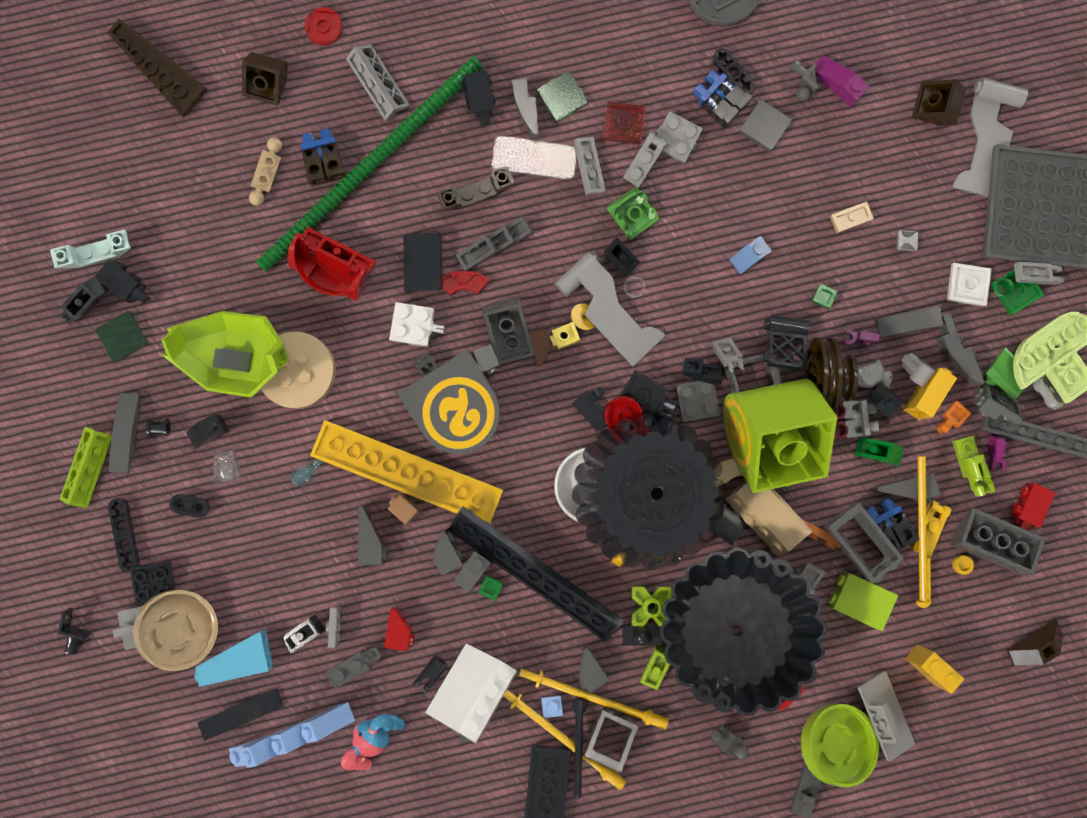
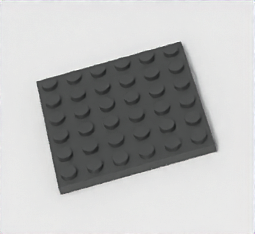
(1037, 207)

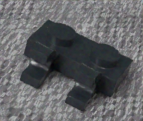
(590, 408)

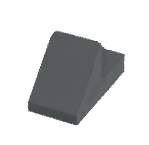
(232, 360)

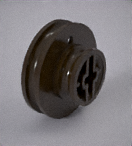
(830, 373)

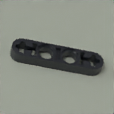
(120, 535)

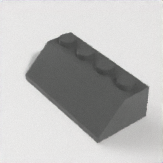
(998, 542)

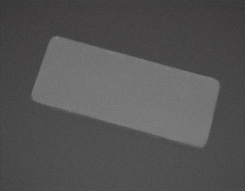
(535, 157)

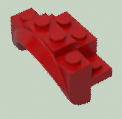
(331, 266)

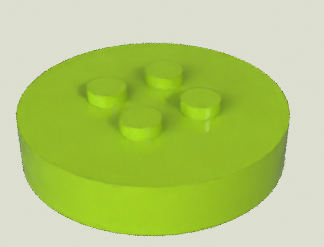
(839, 745)

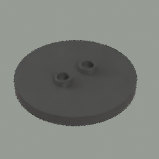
(723, 11)

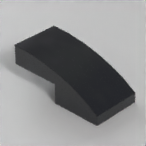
(697, 370)

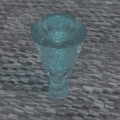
(303, 474)

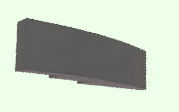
(494, 243)
(124, 433)

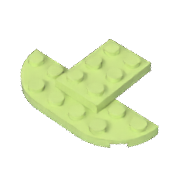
(1054, 353)

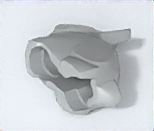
(873, 375)

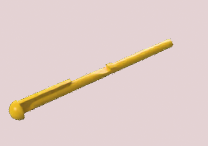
(924, 562)

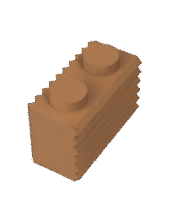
(404, 508)

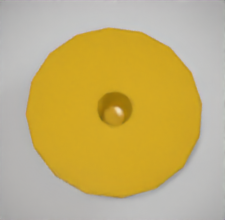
(579, 318)

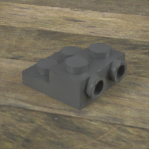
(993, 403)

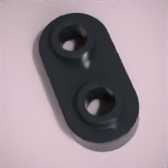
(190, 505)

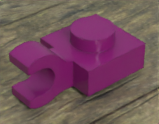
(864, 338)
(996, 449)

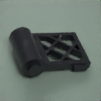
(788, 331)

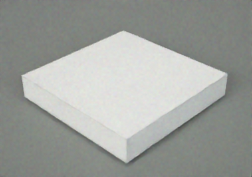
(969, 284)

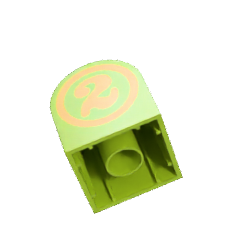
(780, 434)

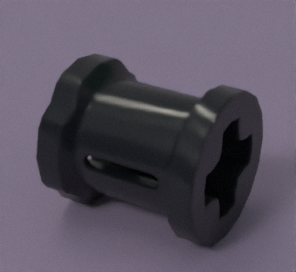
(158, 427)

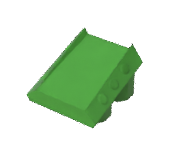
(633, 212)
(1002, 374)

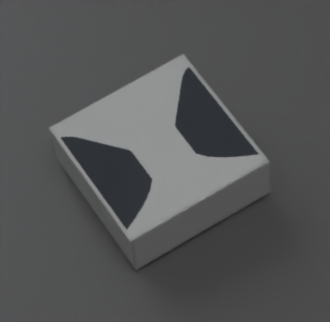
(907, 241)

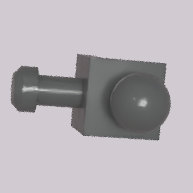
(808, 81)
(729, 743)

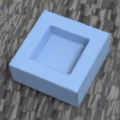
(552, 706)

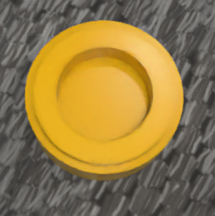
(963, 564)

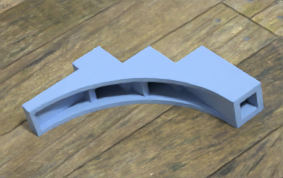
(292, 737)

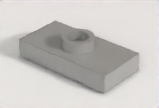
(333, 626)

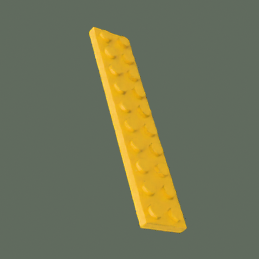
(405, 471)

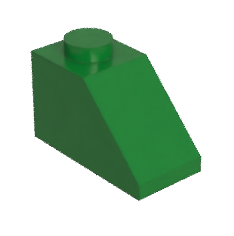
(879, 451)

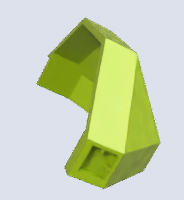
(194, 343)

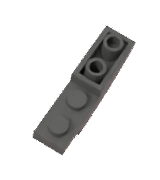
(960, 359)

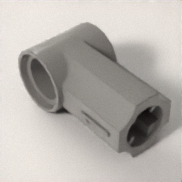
(919, 371)

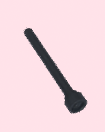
(579, 707)

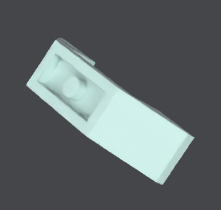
(111, 248)

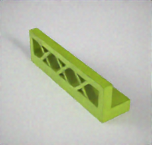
(85, 468)

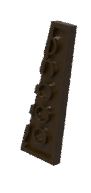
(170, 79)

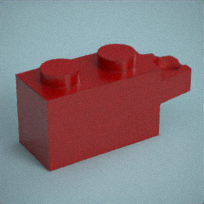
(1032, 506)

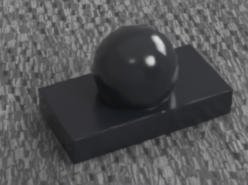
(641, 635)

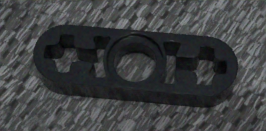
(734, 64)

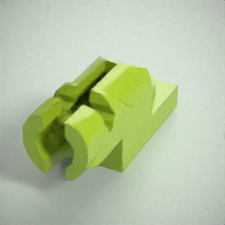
(973, 466)

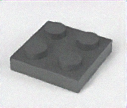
(697, 400)

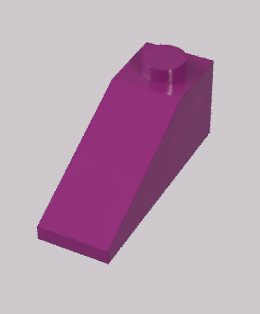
(840, 80)

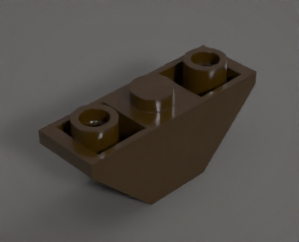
(1038, 647)

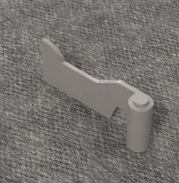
(989, 132)
(605, 310)

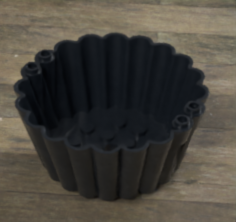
(618, 487)
(776, 639)

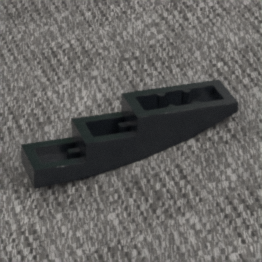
(240, 714)

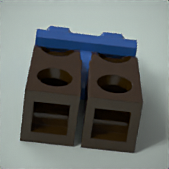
(319, 152)

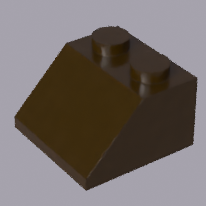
(263, 78)
(939, 102)

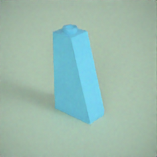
(241, 660)

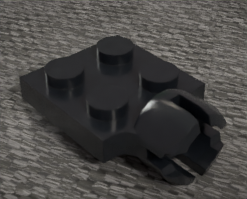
(649, 395)

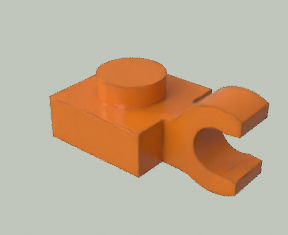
(954, 416)

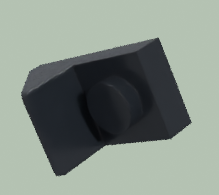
(621, 256)

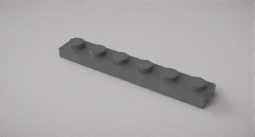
(1037, 436)

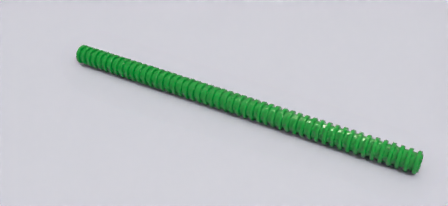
(370, 163)

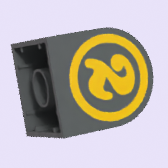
(454, 405)

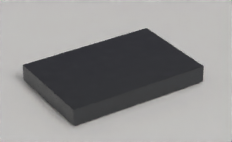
(422, 262)

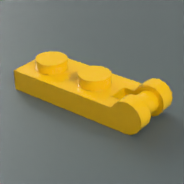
(933, 526)

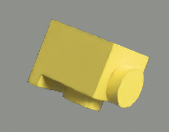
(572, 338)

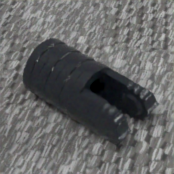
(433, 671)

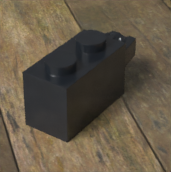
(478, 95)
(121, 282)
(83, 300)

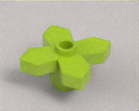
(643, 598)

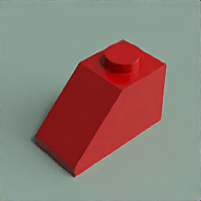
(399, 632)

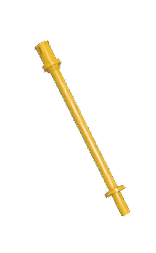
(647, 717)
(605, 772)

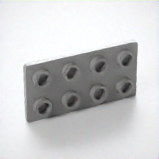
(886, 715)

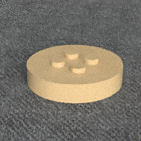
(305, 376)
(175, 630)

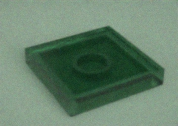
(562, 96)
(121, 336)

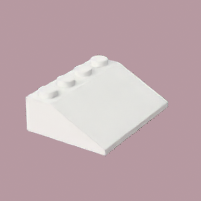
(471, 692)

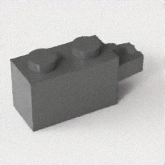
(353, 666)

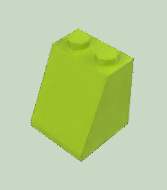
(862, 600)

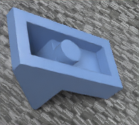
(750, 255)

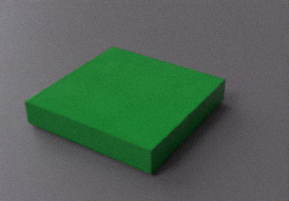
(1023, 294)

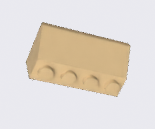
(769, 518)

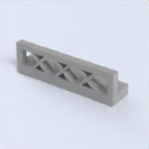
(373, 81)

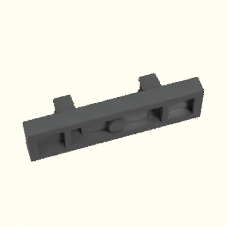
(803, 803)

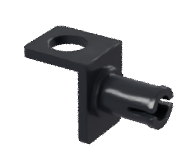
(73, 633)

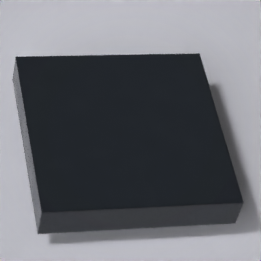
(151, 580)

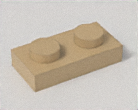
(851, 217)

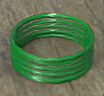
(1011, 284)

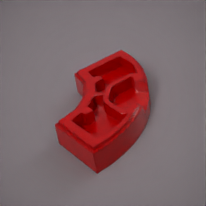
(465, 281)

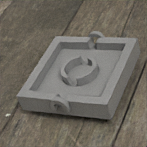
(680, 136)

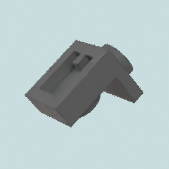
(425, 364)

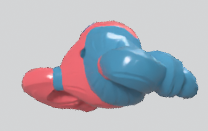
(369, 740)

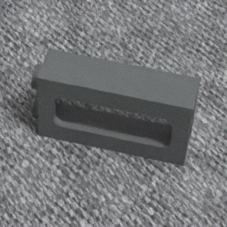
(891, 555)

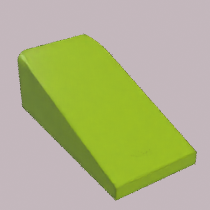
(655, 669)

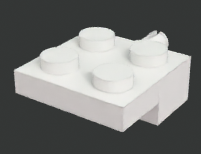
(413, 325)

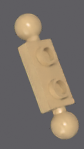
(265, 171)

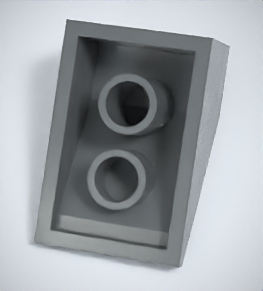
(508, 330)

